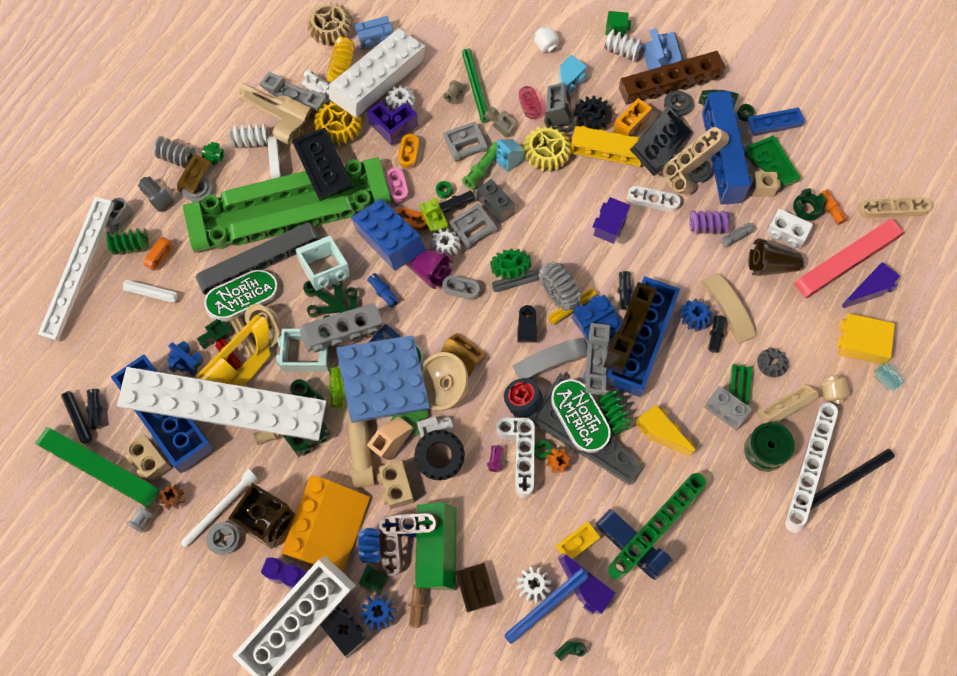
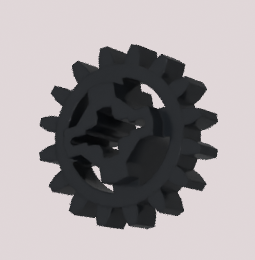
(593, 113)

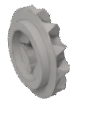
(205, 186)
(214, 536)

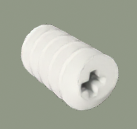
(623, 45)
(248, 136)

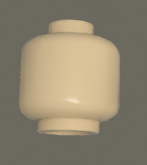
(835, 389)

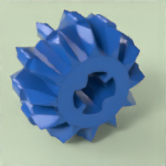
(694, 321)
(369, 545)
(385, 608)

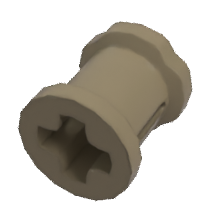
(453, 92)

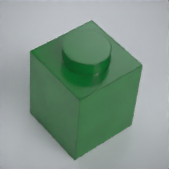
(618, 22)

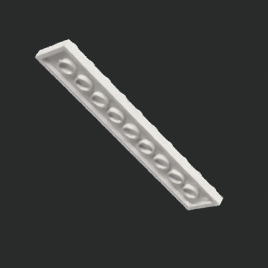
(222, 403)

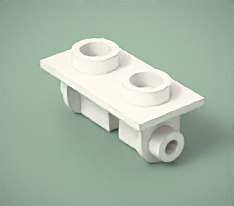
(314, 82)

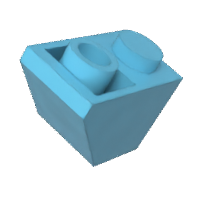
(572, 73)
(509, 154)

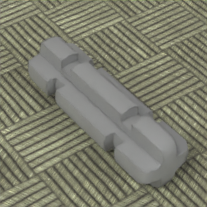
(737, 234)

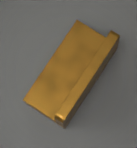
(193, 174)
(465, 351)

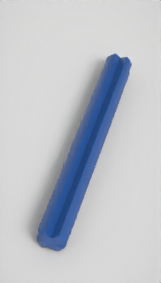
(546, 606)

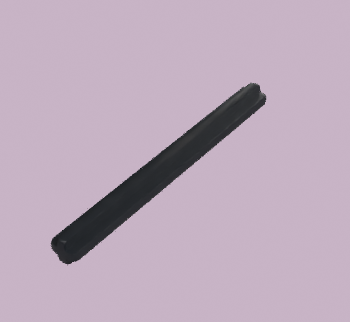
(851, 478)

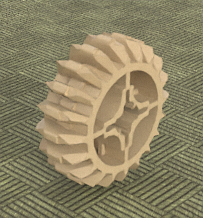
(326, 18)

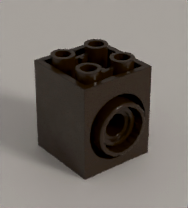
(262, 516)

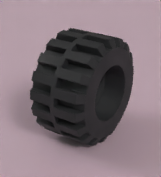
(424, 445)

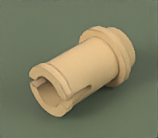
(261, 437)

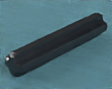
(76, 417)

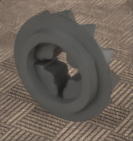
(682, 98)
(703, 174)
(772, 370)

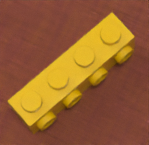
(604, 145)

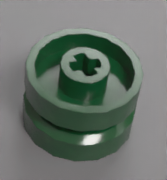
(769, 446)

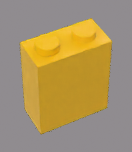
(865, 338)

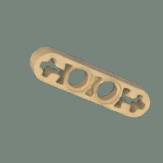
(895, 210)

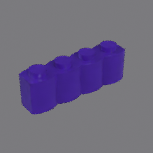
(280, 573)

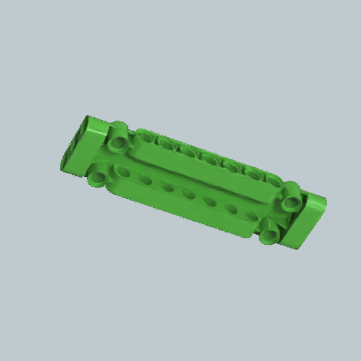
(279, 206)

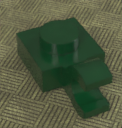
(215, 331)

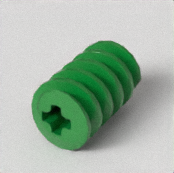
(127, 242)
(614, 412)

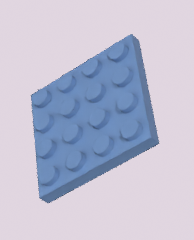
(382, 379)

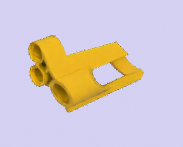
(220, 371)

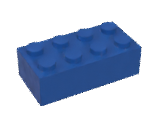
(388, 234)

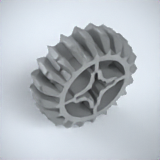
(559, 286)

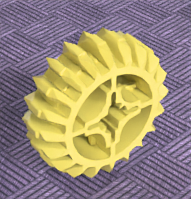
(550, 142)

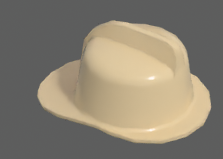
(271, 318)

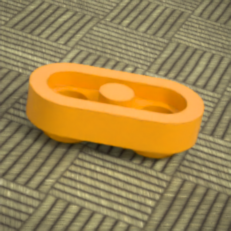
(407, 152)

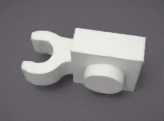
(428, 425)

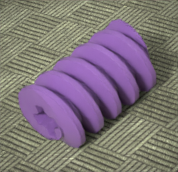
(709, 221)

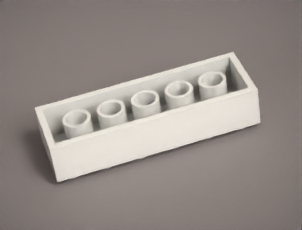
(376, 72)
(294, 619)

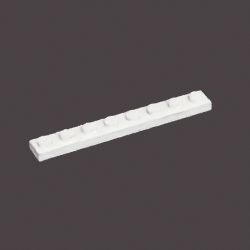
(76, 269)

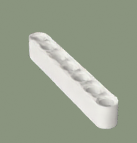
(811, 475)

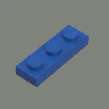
(775, 121)

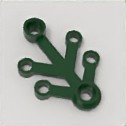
(335, 305)

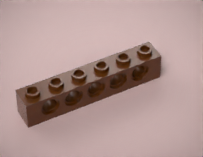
(672, 77)

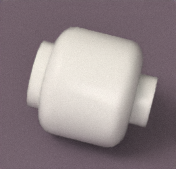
(546, 39)

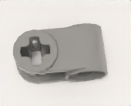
(118, 217)

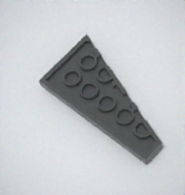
(611, 458)

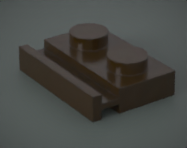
(475, 587)

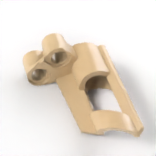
(290, 112)

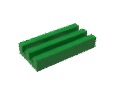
(741, 369)

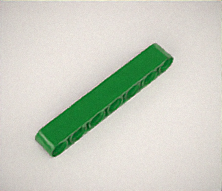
(98, 467)
(651, 531)

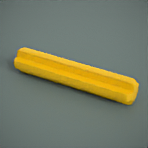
(560, 314)

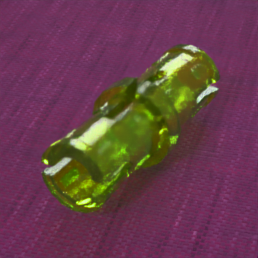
(335, 387)

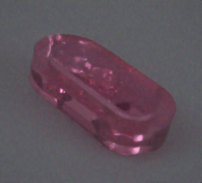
(531, 103)

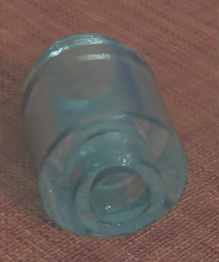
(888, 377)

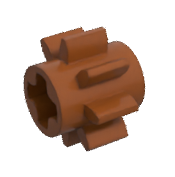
(171, 491)

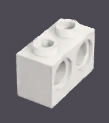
(790, 225)

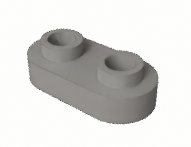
(461, 285)

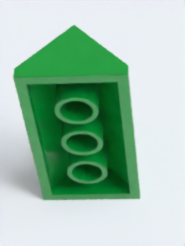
(437, 549)

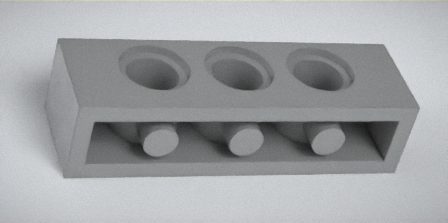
(366, 314)

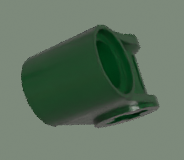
(308, 392)

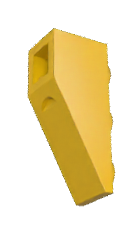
(661, 430)

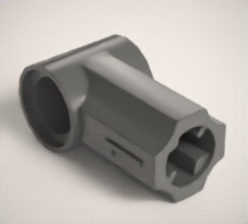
(158, 197)

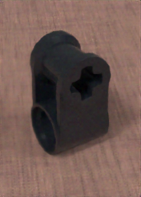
(527, 326)

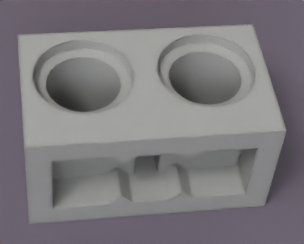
(727, 408)

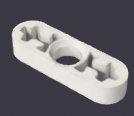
(274, 157)
(651, 192)

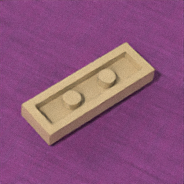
(788, 404)

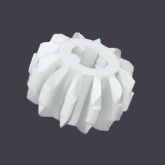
(399, 96)
(452, 241)
(538, 591)

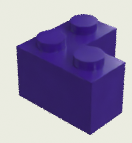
(392, 125)
(611, 220)

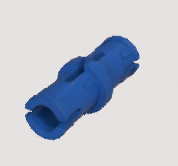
(383, 290)

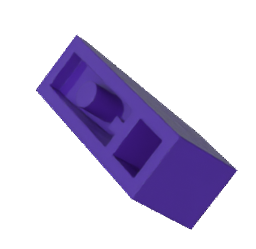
(874, 286)
(592, 592)

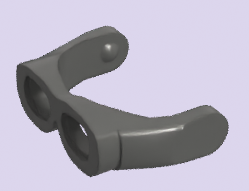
(572, 124)

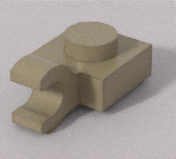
(502, 121)

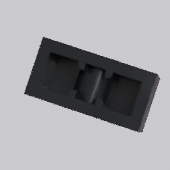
(346, 643)

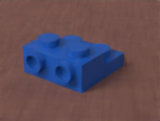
(597, 311)

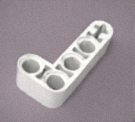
(521, 457)

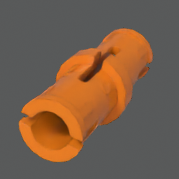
(833, 207)

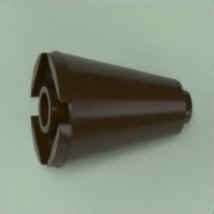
(773, 259)

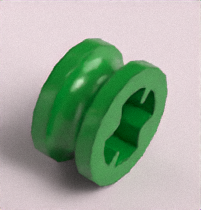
(446, 185)
(539, 444)

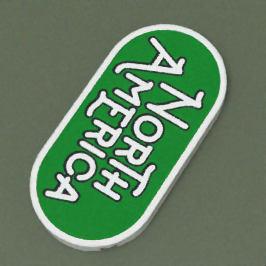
(236, 295)
(580, 416)

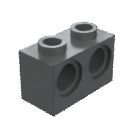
(558, 104)

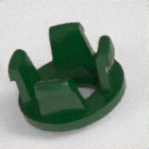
(807, 197)

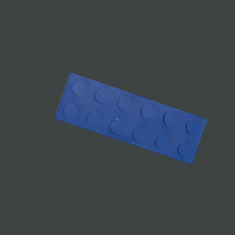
(729, 162)
(648, 341)
(176, 436)

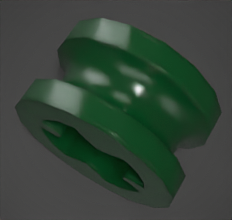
(743, 117)

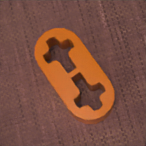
(412, 218)
(158, 253)

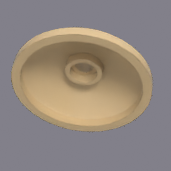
(437, 372)

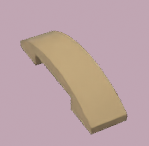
(731, 307)

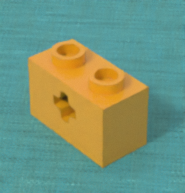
(632, 118)

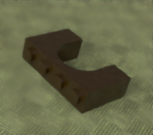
(630, 328)

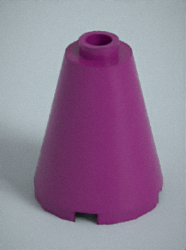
(431, 267)

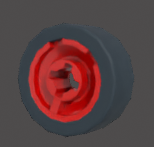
(532, 397)

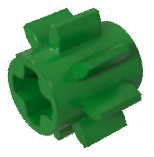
(213, 153)

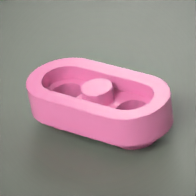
(396, 186)

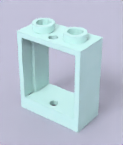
(325, 247)
(282, 357)

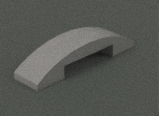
(278, 87)
(596, 355)
(551, 358)

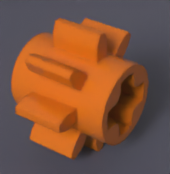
(553, 463)

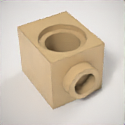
(758, 187)

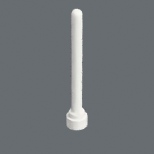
(247, 479)

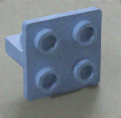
(661, 50)

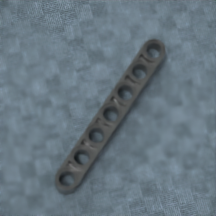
(258, 257)

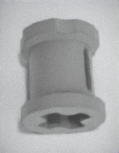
(139, 519)

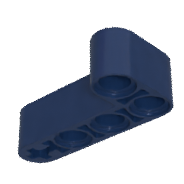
(621, 533)

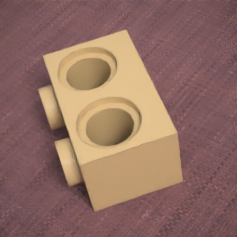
(149, 456)
(400, 484)

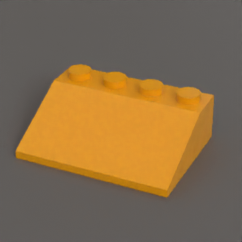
(325, 523)

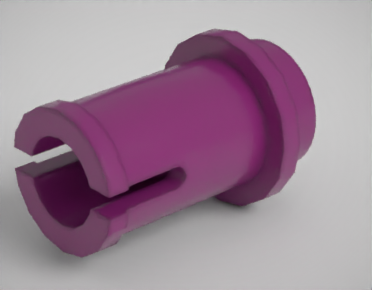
(494, 463)

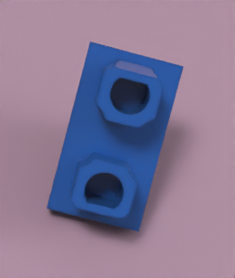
(181, 360)

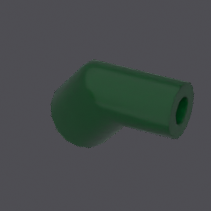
(572, 648)

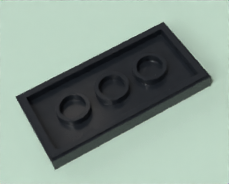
(660, 140)
(322, 164)

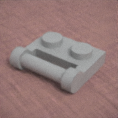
(462, 136)
(469, 221)

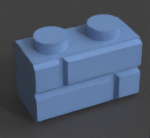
(373, 32)

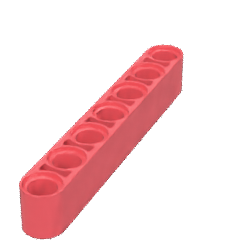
(849, 258)

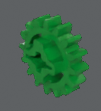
(510, 264)

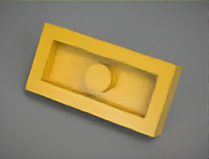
(578, 541)

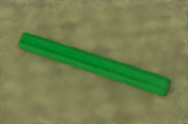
(475, 83)

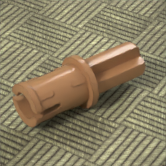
(417, 605)

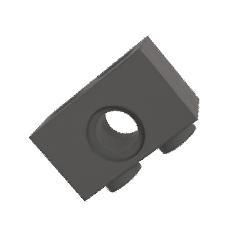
(495, 201)

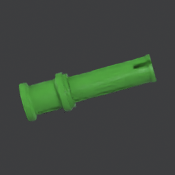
(478, 171)

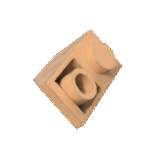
(390, 438)

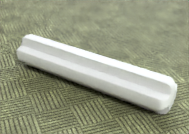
(150, 291)

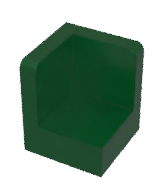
(373, 580)

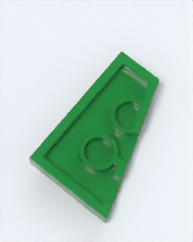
(771, 158)

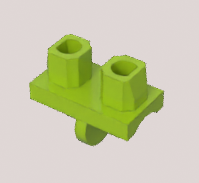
(433, 216)

